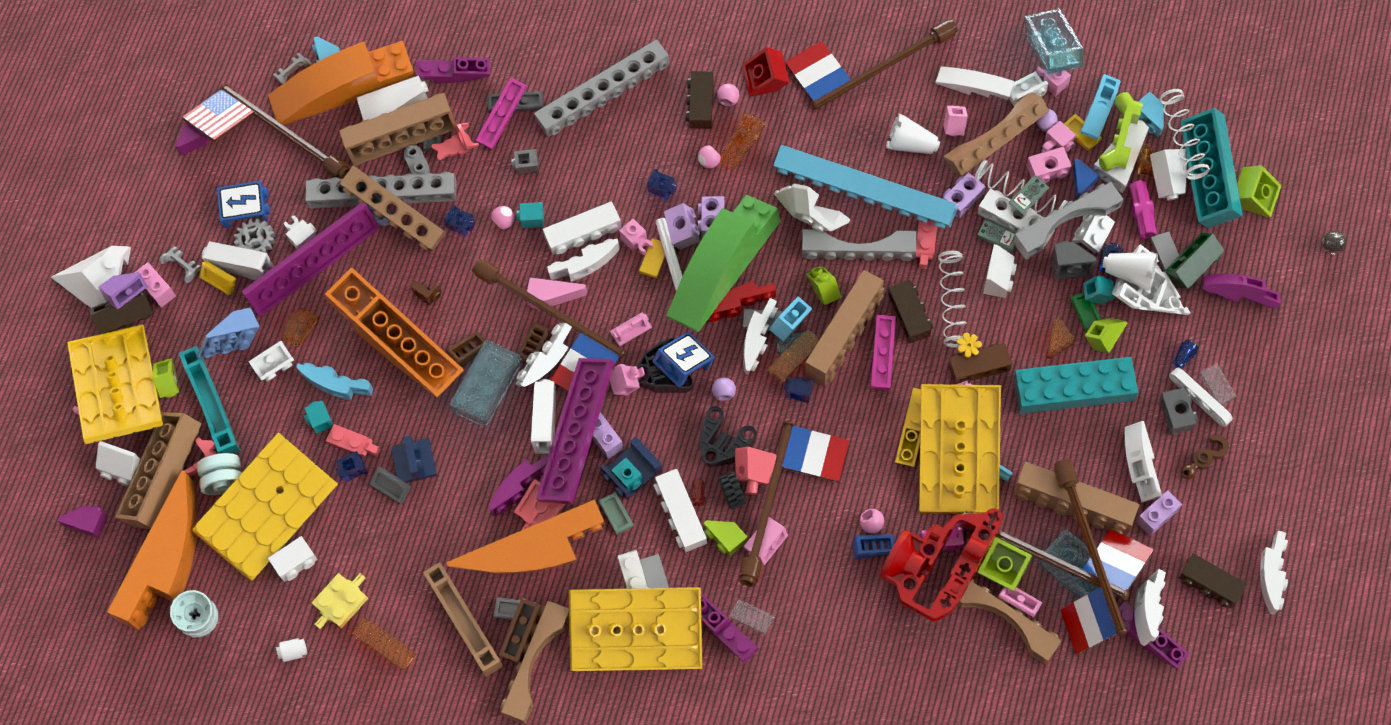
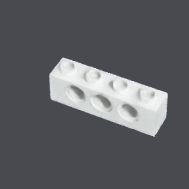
(1004, 218)

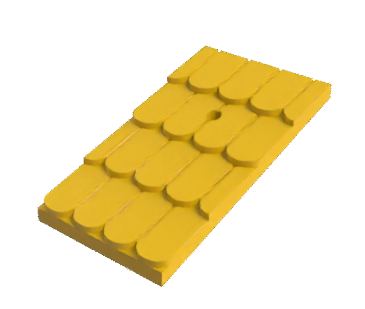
(114, 384)
(959, 432)
(255, 520)
(653, 629)

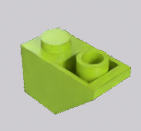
(824, 285)
(1105, 333)
(727, 535)

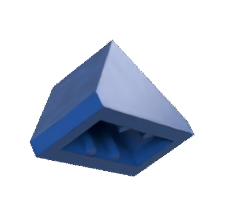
(1083, 178)

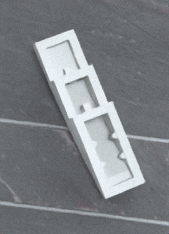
(974, 81)

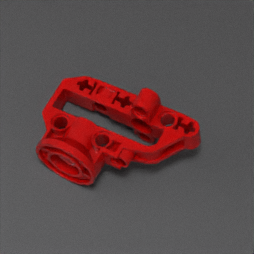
(910, 563)

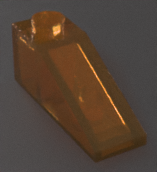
(742, 139)
(794, 356)
(383, 643)

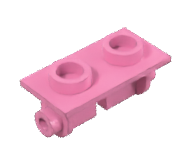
(631, 329)

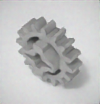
(254, 235)

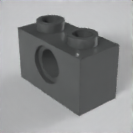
(1178, 422)

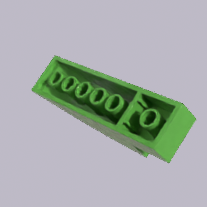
(721, 259)

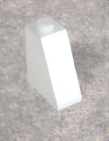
(1169, 173)

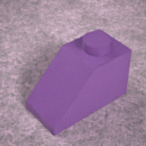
(122, 288)

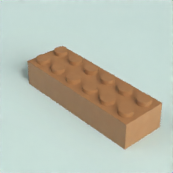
(398, 129)
(844, 328)
(158, 470)
(1099, 506)

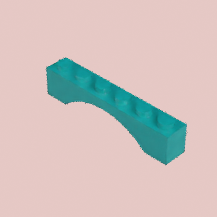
(210, 402)

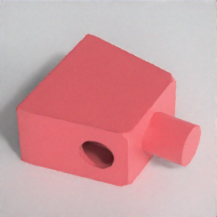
(754, 467)

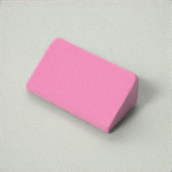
(1021, 600)

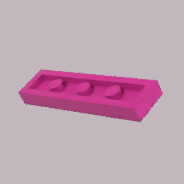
(501, 113)
(883, 352)

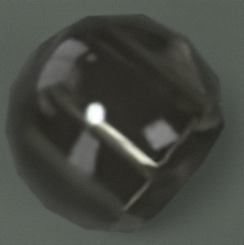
(1334, 242)

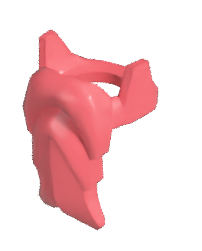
(458, 144)
(207, 448)

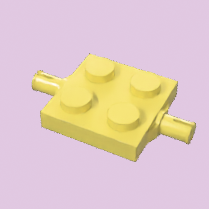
(339, 600)

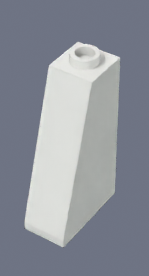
(392, 97)
(1134, 140)
(237, 260)
(543, 416)

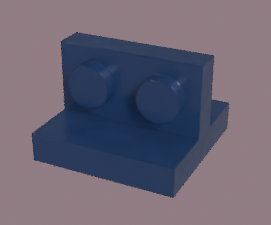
(414, 460)

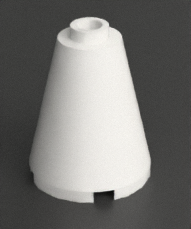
(911, 137)
(1132, 267)

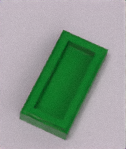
(1085, 310)

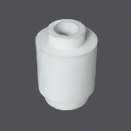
(291, 649)

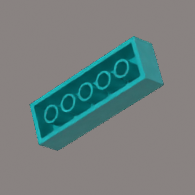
(1217, 192)
(1075, 385)

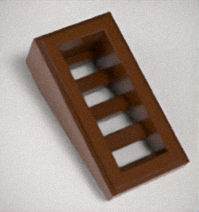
(528, 340)
(462, 359)

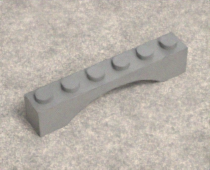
(1099, 202)
(821, 245)

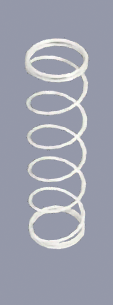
(1180, 97)
(981, 171)
(958, 254)

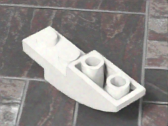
(593, 258)
(754, 341)
(542, 362)
(1140, 463)
(632, 570)
(1271, 577)
(1147, 607)

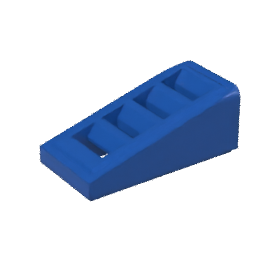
(872, 539)

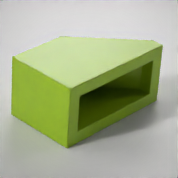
(165, 378)

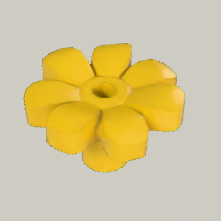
(968, 345)

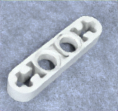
(1201, 397)

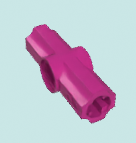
(1142, 209)

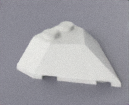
(801, 202)
(86, 276)
(1161, 296)

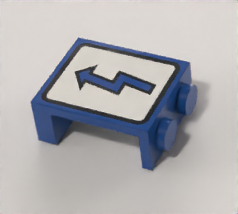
(242, 202)
(682, 358)

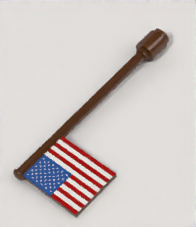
(228, 110)

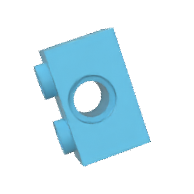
(790, 319)

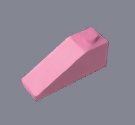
(554, 291)

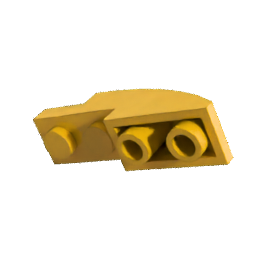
(910, 435)

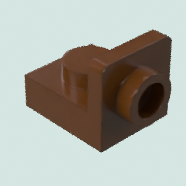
(425, 293)

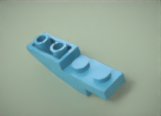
(1100, 106)
(328, 381)

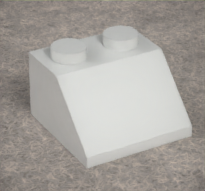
(999, 273)
(116, 463)

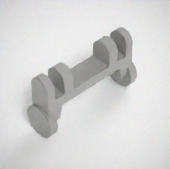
(283, 75)
(175, 255)

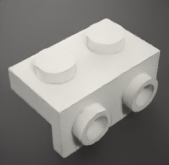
(1028, 84)
(1093, 231)
(271, 360)

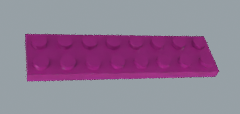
(311, 259)
(575, 431)

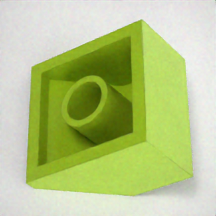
(1258, 190)
(1005, 564)

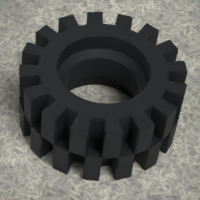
(732, 490)

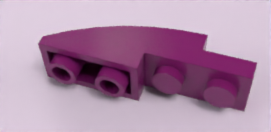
(458, 70)
(1234, 286)
(512, 487)
(726, 631)
(1162, 647)

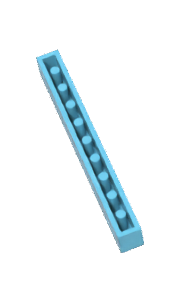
(866, 186)

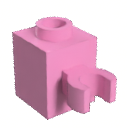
(1056, 81)
(955, 120)
(1058, 137)
(635, 236)
(624, 379)

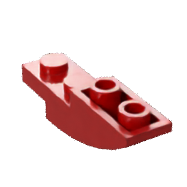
(742, 295)

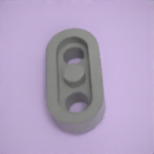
(416, 160)

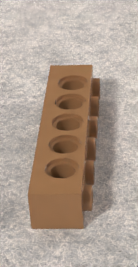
(356, 177)

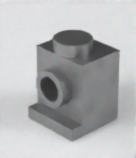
(525, 162)

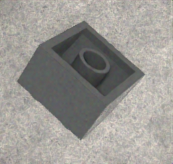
(1071, 261)

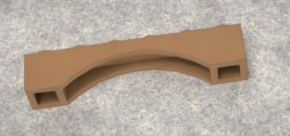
(1023, 115)
(463, 619)
(551, 624)
(1037, 640)

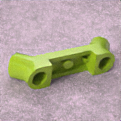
(1120, 154)

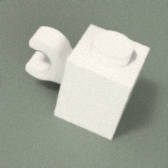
(300, 232)

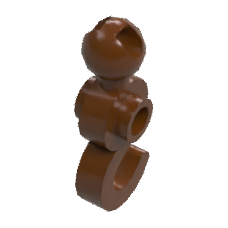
(1204, 457)

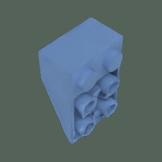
(231, 334)

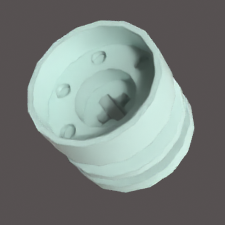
(186, 606)

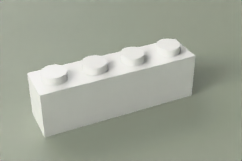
(582, 228)
(681, 511)

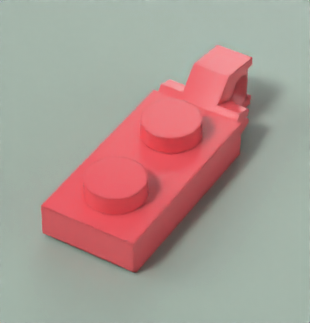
(925, 242)
(351, 441)

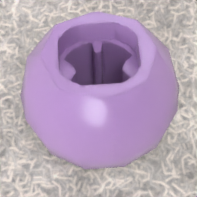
(1047, 121)
(723, 389)

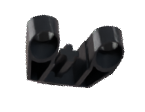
(656, 379)
(709, 433)

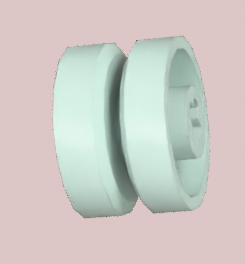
(218, 473)

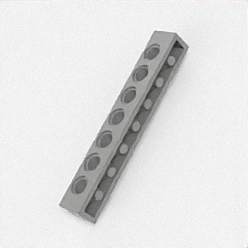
(606, 79)
(408, 194)

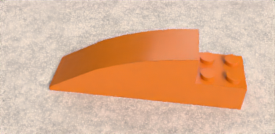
(340, 80)
(392, 333)
(536, 547)
(163, 560)

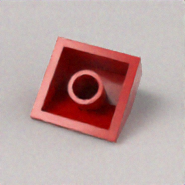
(765, 72)

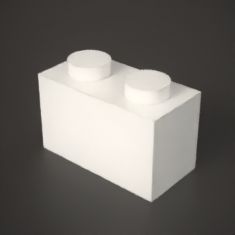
(293, 559)

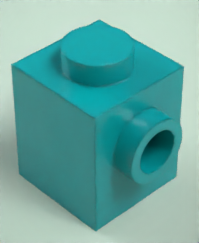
(531, 215)
(1098, 290)
(318, 416)
(627, 474)

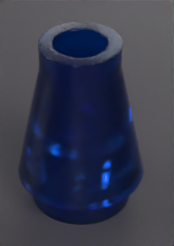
(1185, 353)

